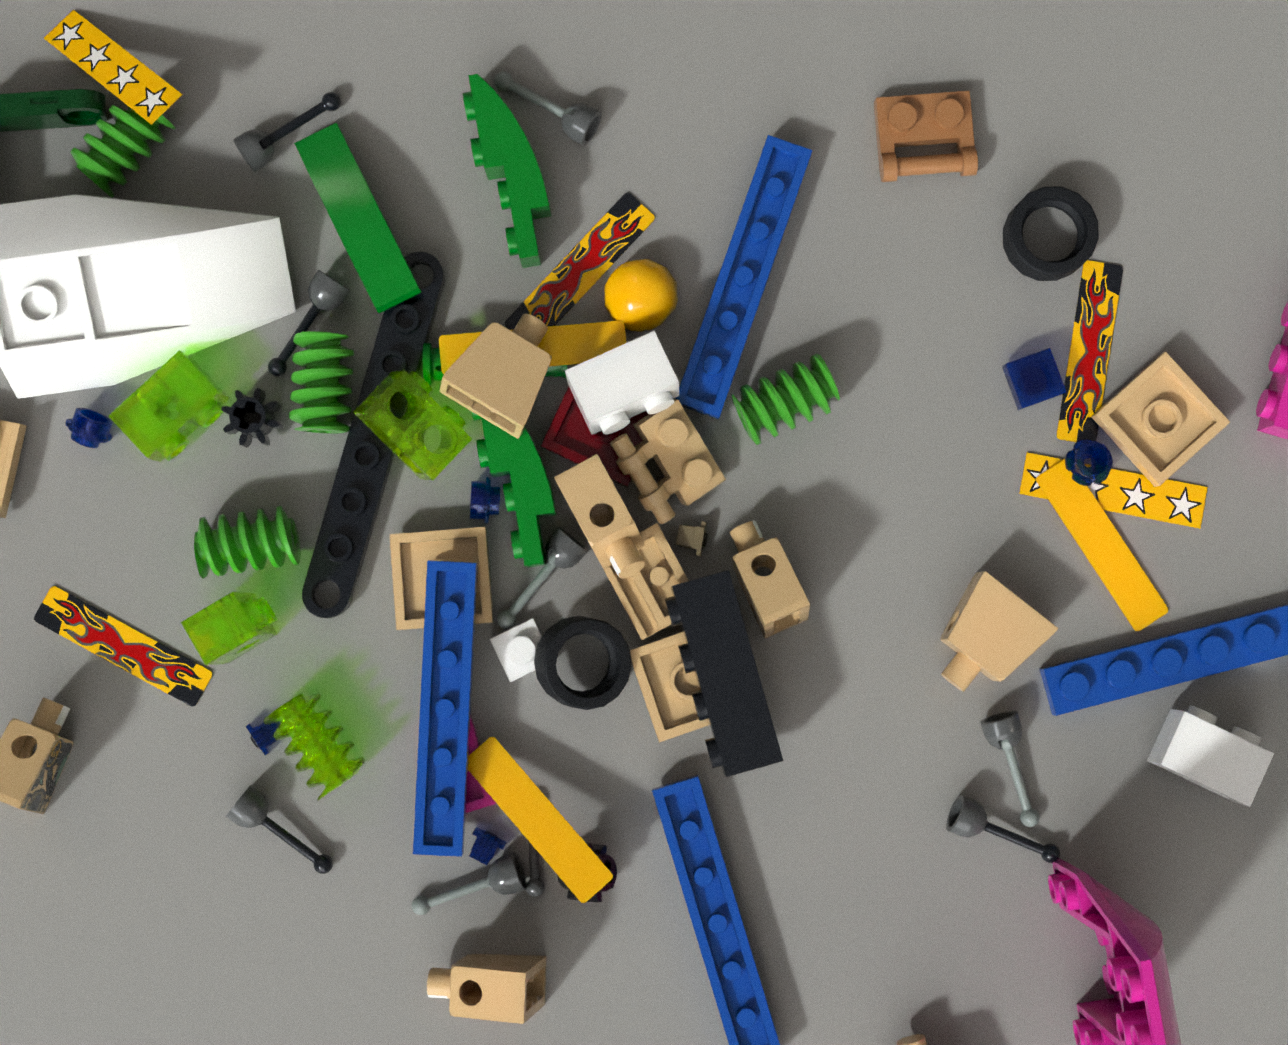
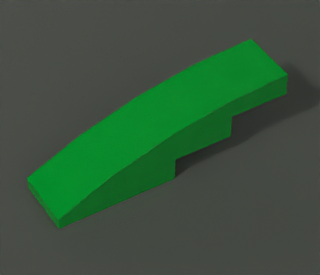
(357, 218)

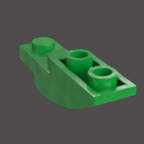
(508, 155)
(529, 487)

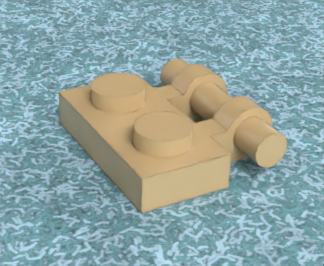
(678, 453)

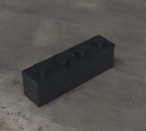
(725, 673)

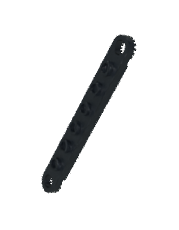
(365, 457)

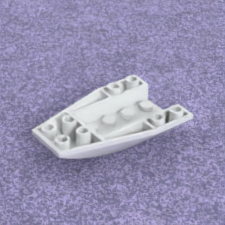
(125, 284)

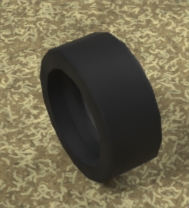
(1076, 208)
(617, 671)

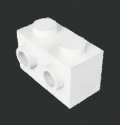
(623, 384)
(1211, 756)

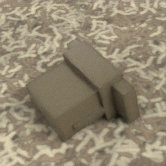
(692, 537)

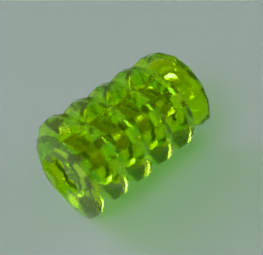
(315, 743)

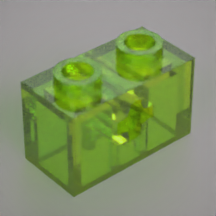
(145, 412)
(231, 627)

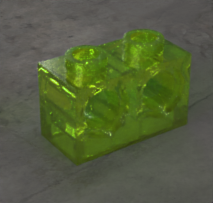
(407, 434)

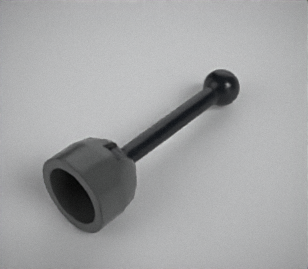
(258, 146)
(325, 295)
(253, 810)
(970, 819)

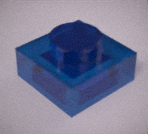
(1034, 379)

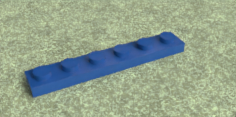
(743, 276)
(1166, 660)
(445, 708)
(714, 913)

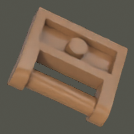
(920, 122)

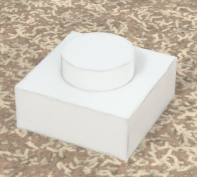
(518, 649)

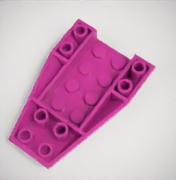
(1134, 966)

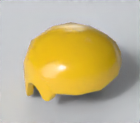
(641, 294)

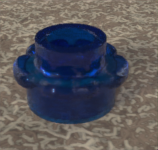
(89, 427)
(1100, 460)
(484, 500)

